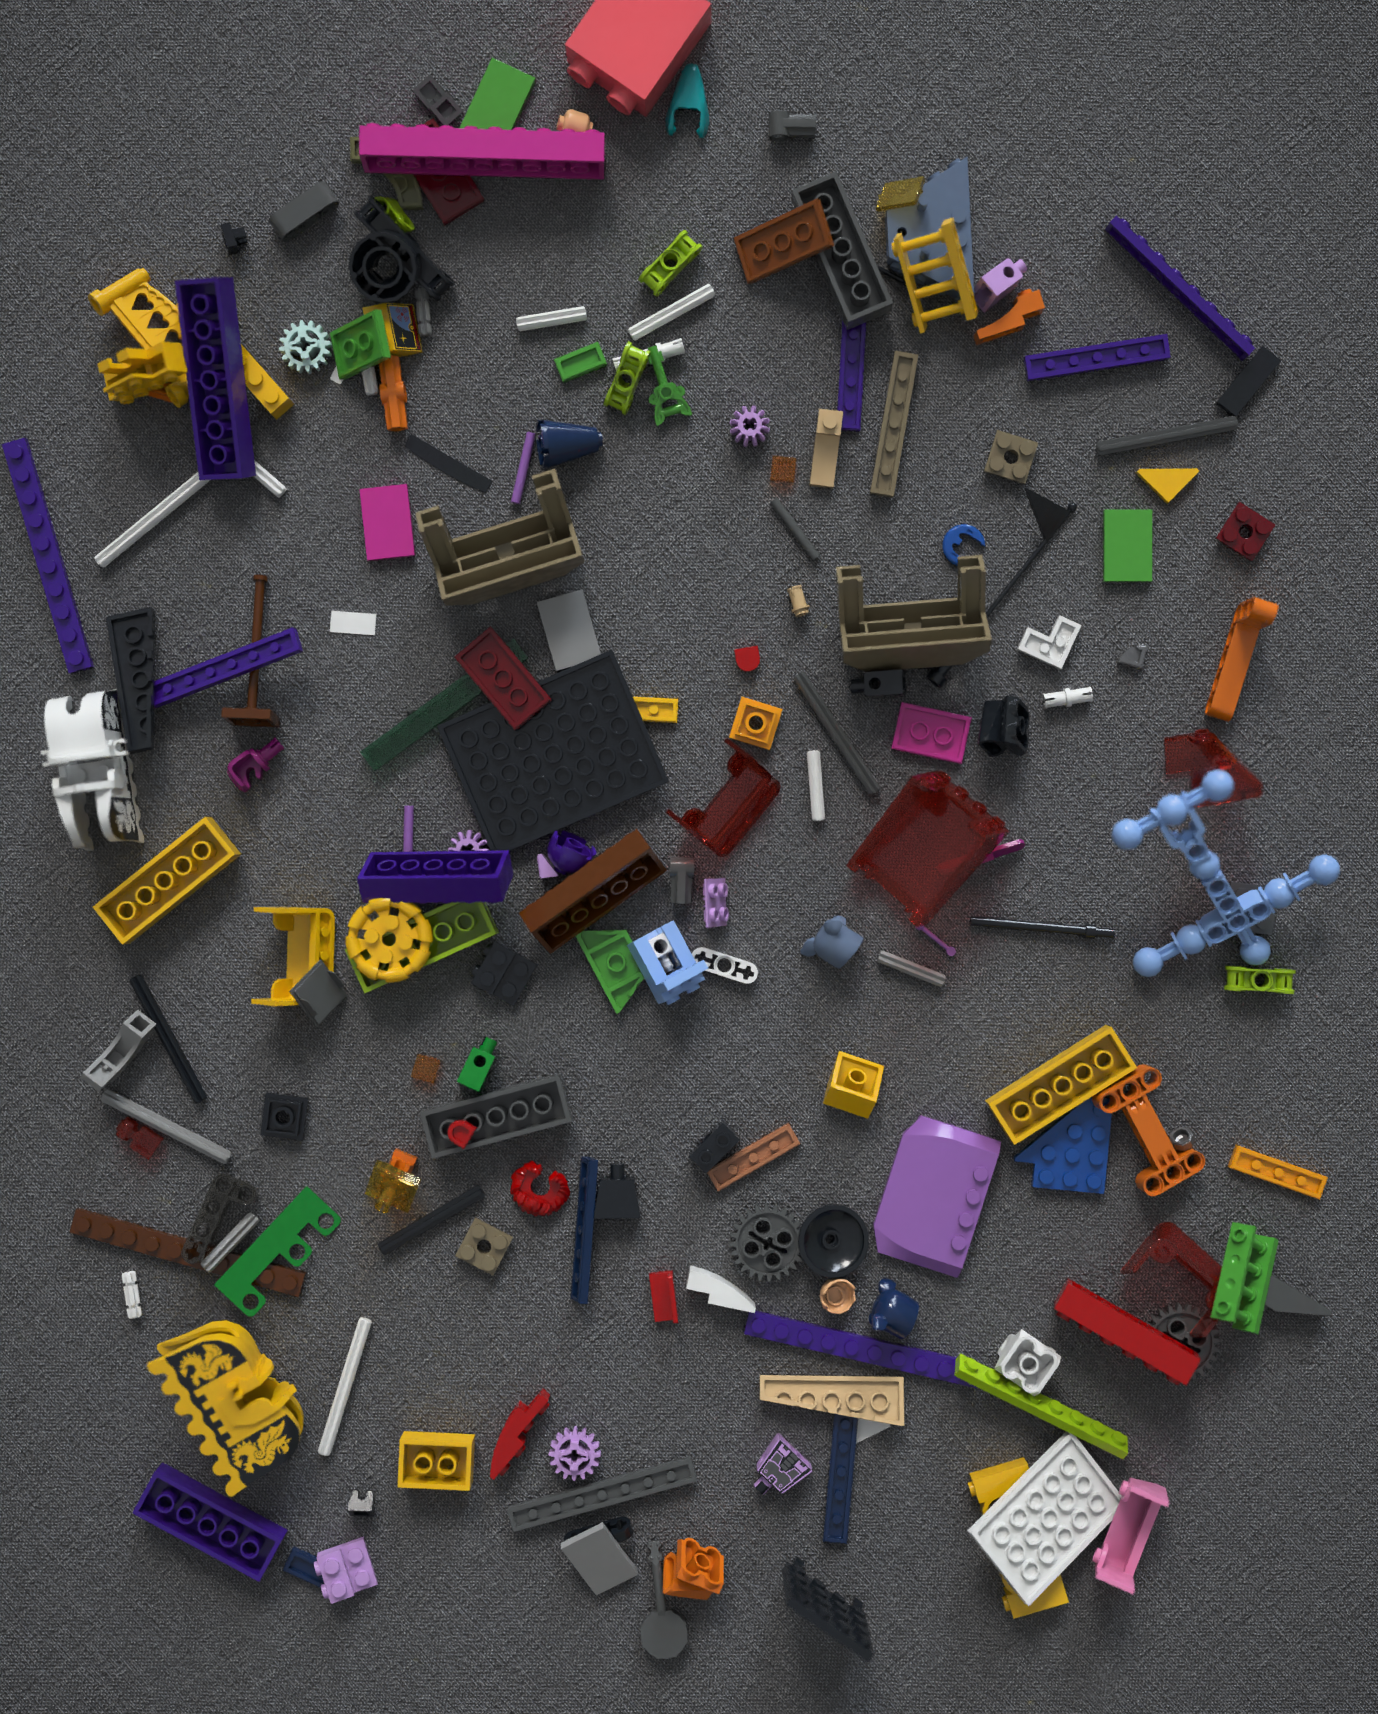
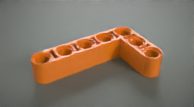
(1236, 656)

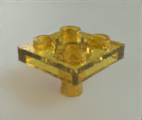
(392, 1187)

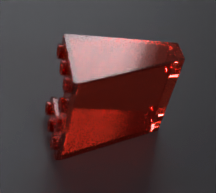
(928, 844)

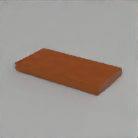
(784, 241)

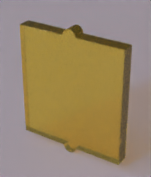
(900, 194)

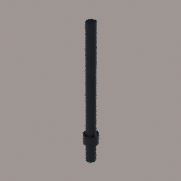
(1088, 931)

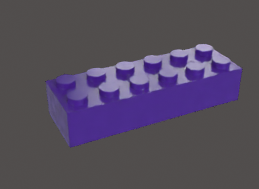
(436, 876)
(210, 1521)

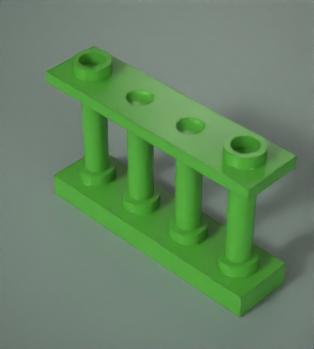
(1244, 1278)

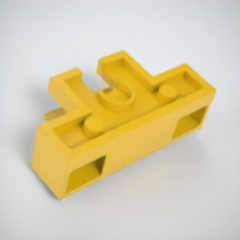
(142, 371)

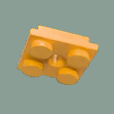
(743, 732)

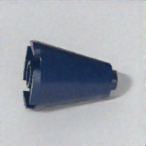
(565, 442)

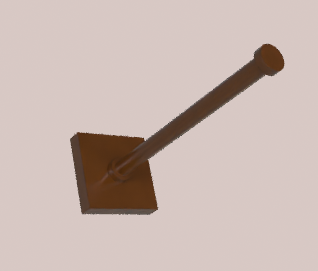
(251, 715)

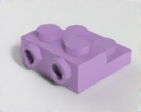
(345, 1570)

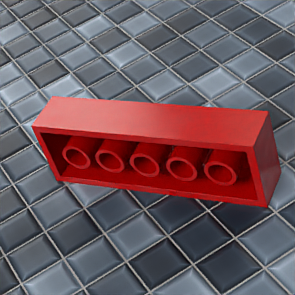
(1127, 1332)

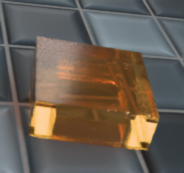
(783, 469)
(426, 1068)

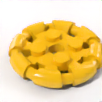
(379, 950)

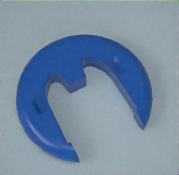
(952, 537)

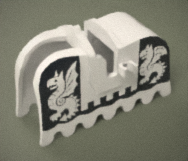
(88, 735)

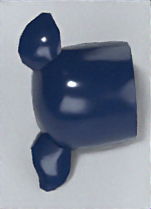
(893, 1310)

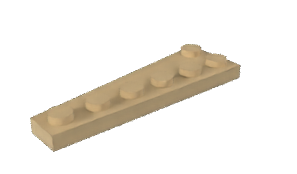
(852, 1396)

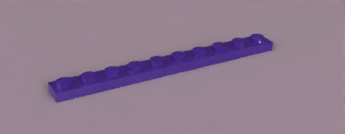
(47, 555)
(853, 1346)

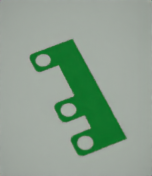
(274, 1240)

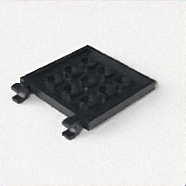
(827, 1609)

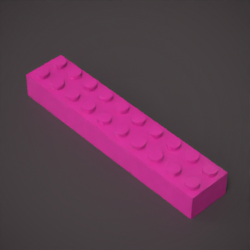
(482, 151)

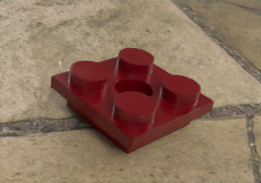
(1258, 526)

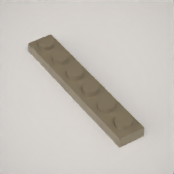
(894, 424)

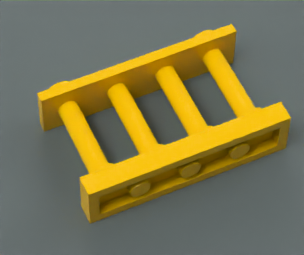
(953, 258)

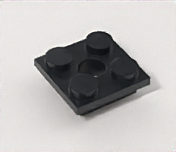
(297, 1110)

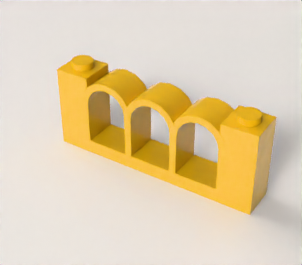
(992, 1484)

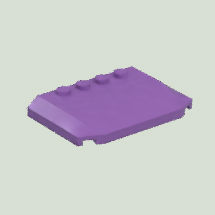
(935, 1195)

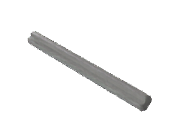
(166, 1126)

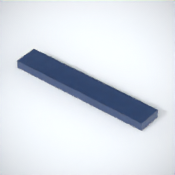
(584, 1229)
(840, 1479)

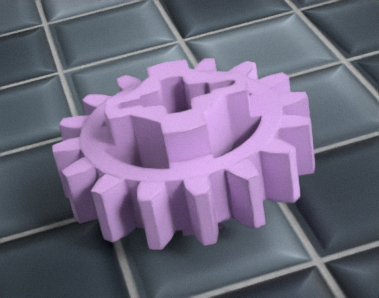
(565, 1453)

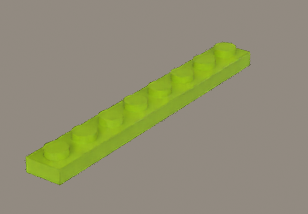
(1041, 1406)

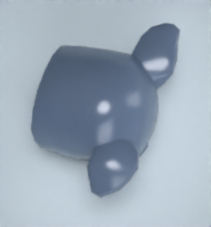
(833, 942)

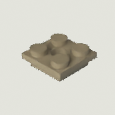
(1021, 447)
(471, 1253)

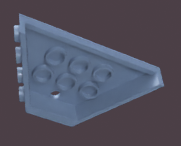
(942, 198)

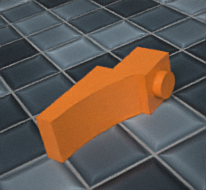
(1025, 306)

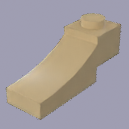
(826, 448)

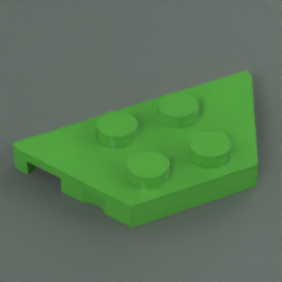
(612, 963)

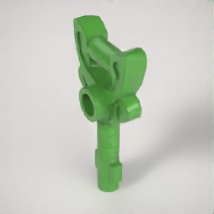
(665, 391)

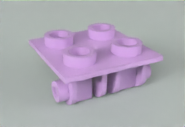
(715, 907)

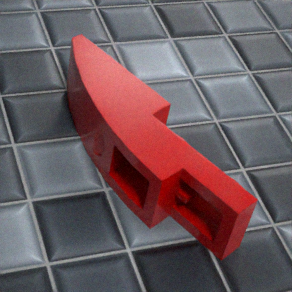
(511, 1438)

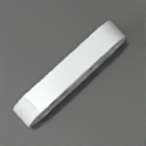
(743, 964)

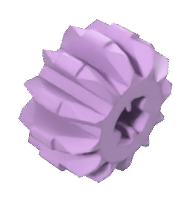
(749, 417)
(468, 841)

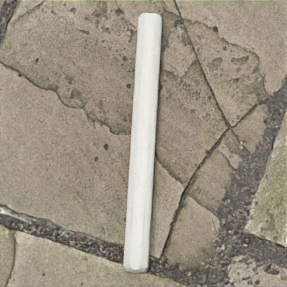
(149, 520)
(344, 1386)

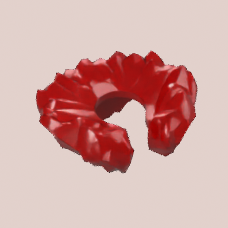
(531, 1202)

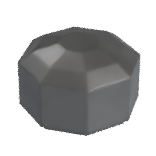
(1182, 1139)

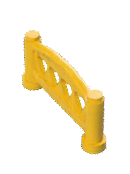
(120, 300)

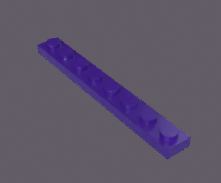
(1174, 283)
(226, 667)

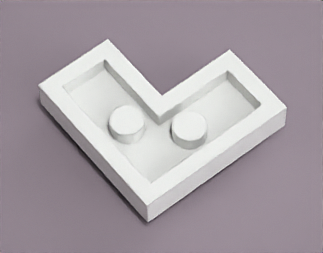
(1051, 648)

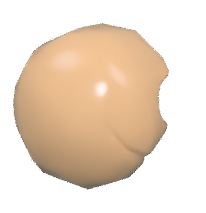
(837, 1295)

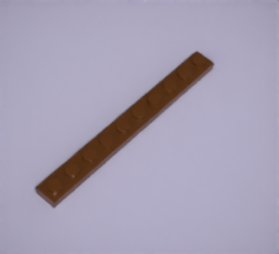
(170, 1248)

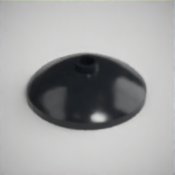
(848, 1241)

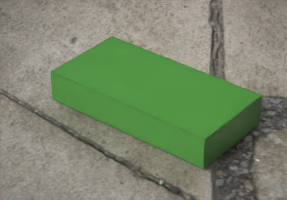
(580, 362)

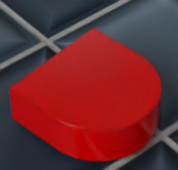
(747, 658)
(461, 1132)

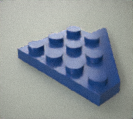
(1072, 1151)

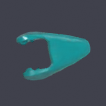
(689, 95)

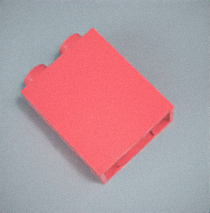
(635, 47)

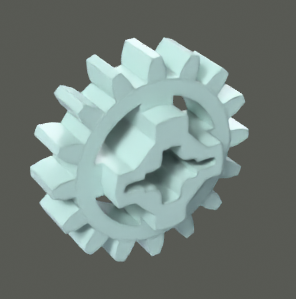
(295, 347)

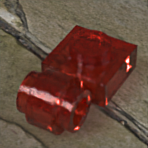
(144, 1141)

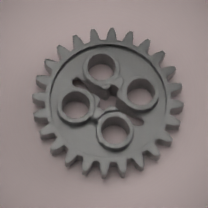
(756, 1260)
(1188, 1319)

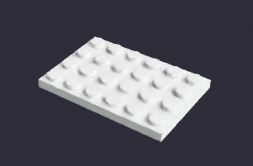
(1047, 1517)

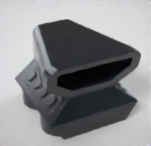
(1004, 726)

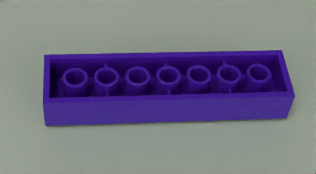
(215, 378)

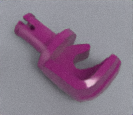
(252, 759)

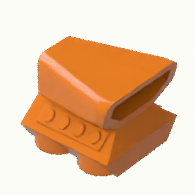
(693, 1571)

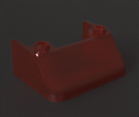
(1204, 753)
(734, 806)
(1171, 1242)

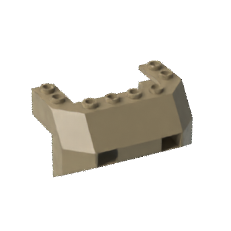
(506, 554)
(914, 631)

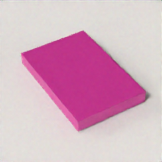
(387, 522)
(931, 733)

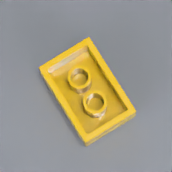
(436, 1460)

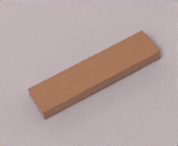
(753, 1156)

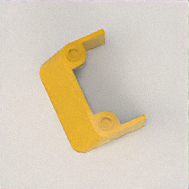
(308, 940)

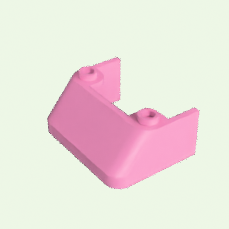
(1129, 1532)

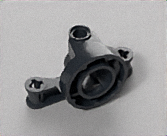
(386, 238)

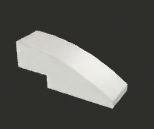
(719, 1290)

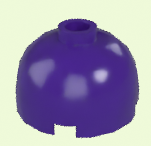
(569, 852)

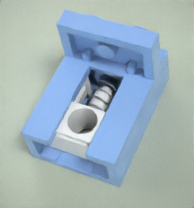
(686, 972)

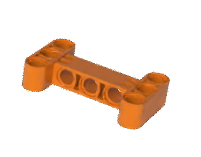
(1149, 1131)

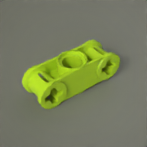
(682, 251)
(632, 363)
(1243, 979)

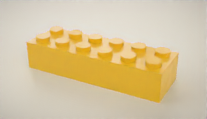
(166, 880)
(1061, 1084)

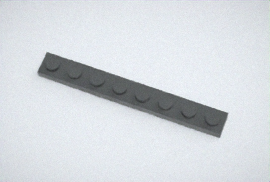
(602, 1493)

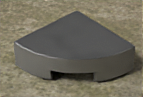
(1133, 656)

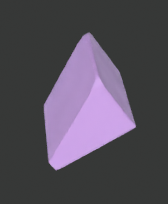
(545, 867)

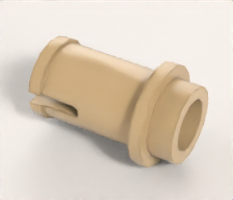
(798, 601)

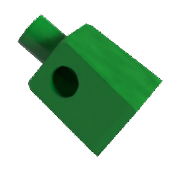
(473, 1076)

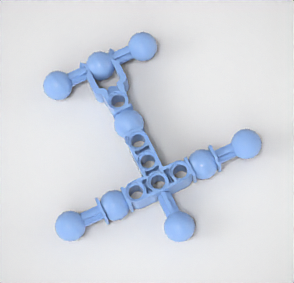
(1205, 865)

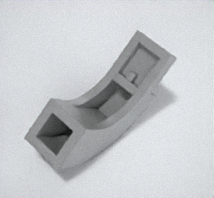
(120, 1052)

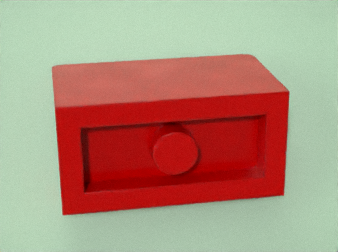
(664, 1296)

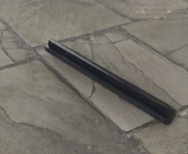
(168, 1039)

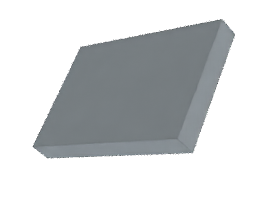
(568, 629)
(599, 1558)

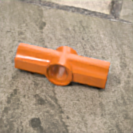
(393, 394)

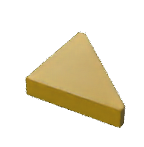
(1166, 482)

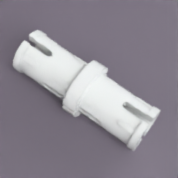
(1067, 697)

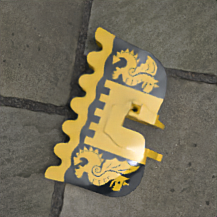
(233, 1401)

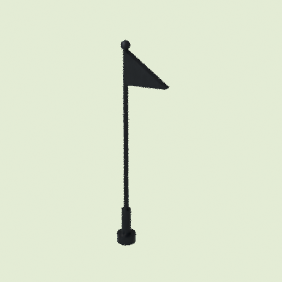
(1049, 519)

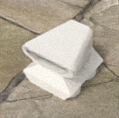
(1027, 1361)

